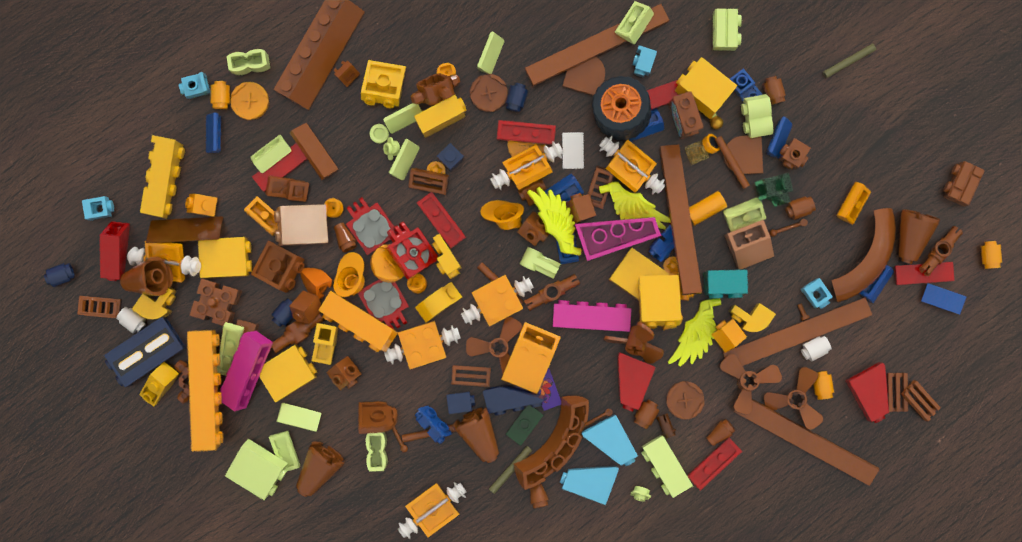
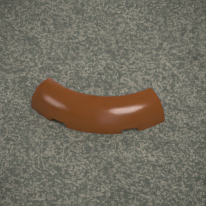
(875, 260)
(558, 447)

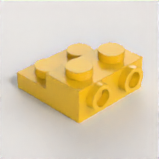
(383, 84)
(447, 262)

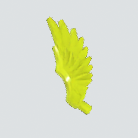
(632, 205)
(556, 219)
(696, 333)

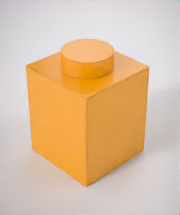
(728, 335)

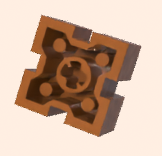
(215, 302)

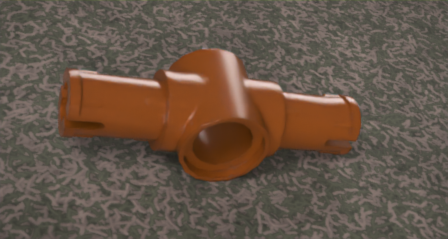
(935, 257)
(561, 286)
(295, 333)

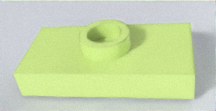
(284, 449)

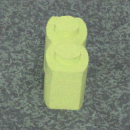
(254, 60)
(757, 116)
(377, 456)

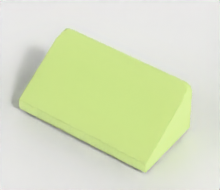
(634, 22)
(490, 53)
(402, 118)
(270, 154)
(404, 159)
(744, 214)

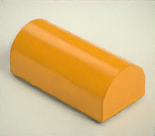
(854, 203)
(706, 208)
(262, 215)

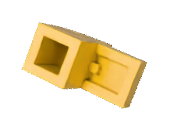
(438, 302)
(155, 309)
(755, 321)
(325, 342)

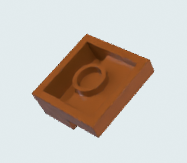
(278, 267)

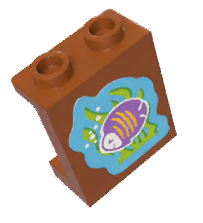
(685, 115)

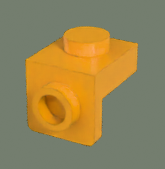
(201, 204)

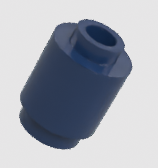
(516, 97)
(59, 274)
(283, 314)

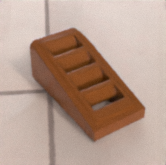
(598, 169)
(83, 302)

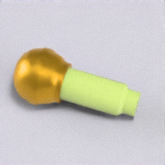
(716, 122)

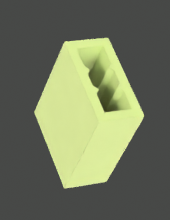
(257, 470)

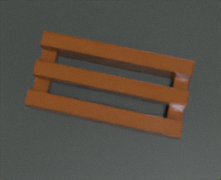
(414, 171)
(454, 375)
(897, 391)
(931, 411)

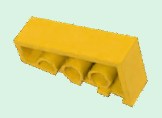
(161, 177)

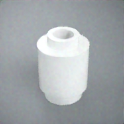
(131, 320)
(816, 348)

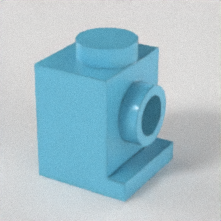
(643, 61)
(201, 86)
(90, 208)
(824, 294)

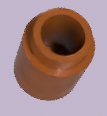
(774, 89)
(800, 207)
(646, 414)

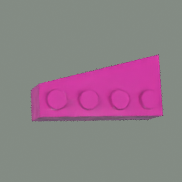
(614, 235)

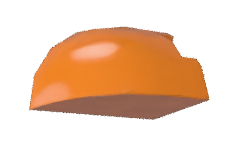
(315, 281)

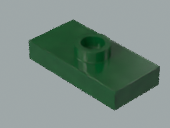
(524, 424)

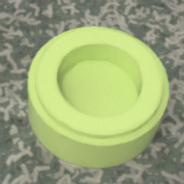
(379, 133)

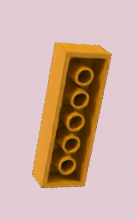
(204, 390)

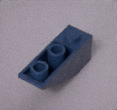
(506, 397)

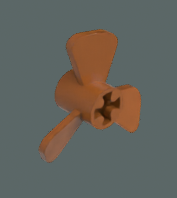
(509, 330)
(637, 343)
(733, 367)
(805, 381)

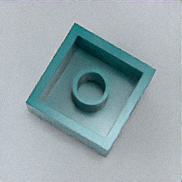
(725, 282)

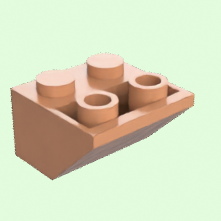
(750, 244)

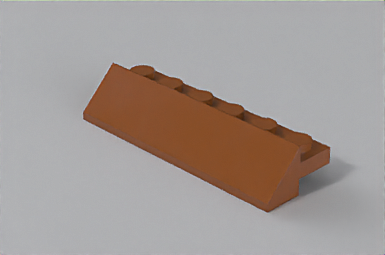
(319, 51)

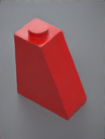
(113, 250)
(633, 380)
(871, 392)

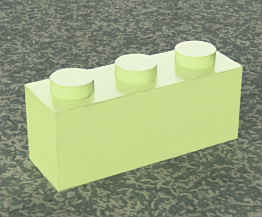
(666, 466)

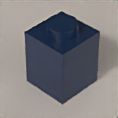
(450, 157)
(460, 402)

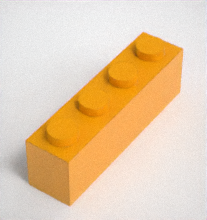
(357, 321)

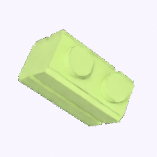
(726, 29)

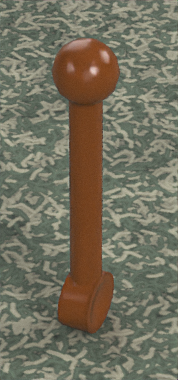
(803, 222)
(608, 412)
(403, 448)

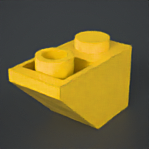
(158, 383)

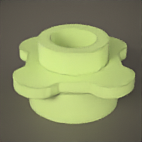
(391, 148)
(641, 493)

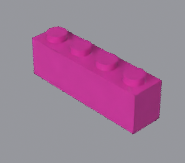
(591, 317)
(245, 370)

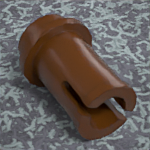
(666, 426)

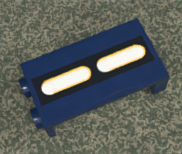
(144, 351)

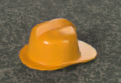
(504, 213)
(349, 275)

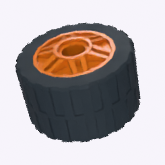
(621, 108)

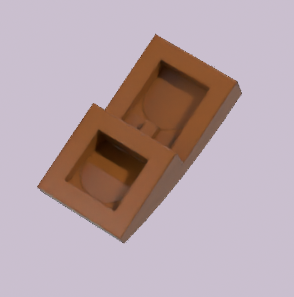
(287, 188)

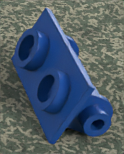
(661, 249)
(427, 417)

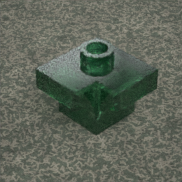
(775, 189)

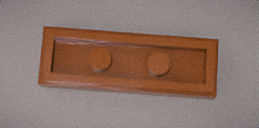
(314, 151)

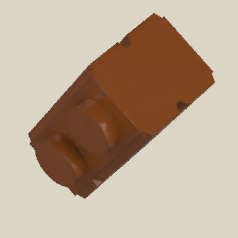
(963, 183)

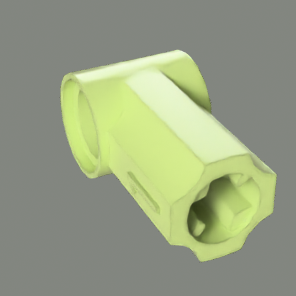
(536, 261)

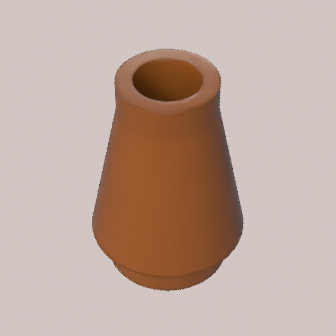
(345, 240)
(721, 432)
(538, 496)

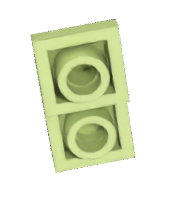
(298, 417)

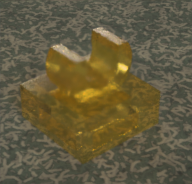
(696, 153)

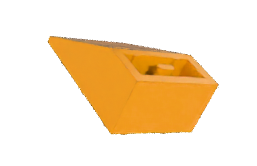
(530, 358)

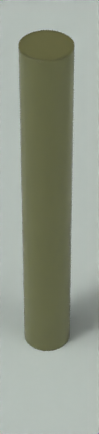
(850, 60)
(509, 471)

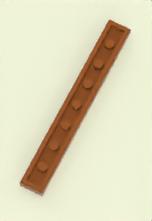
(587, 50)
(680, 220)
(801, 332)
(811, 443)

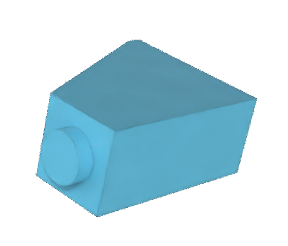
(612, 440)
(590, 482)

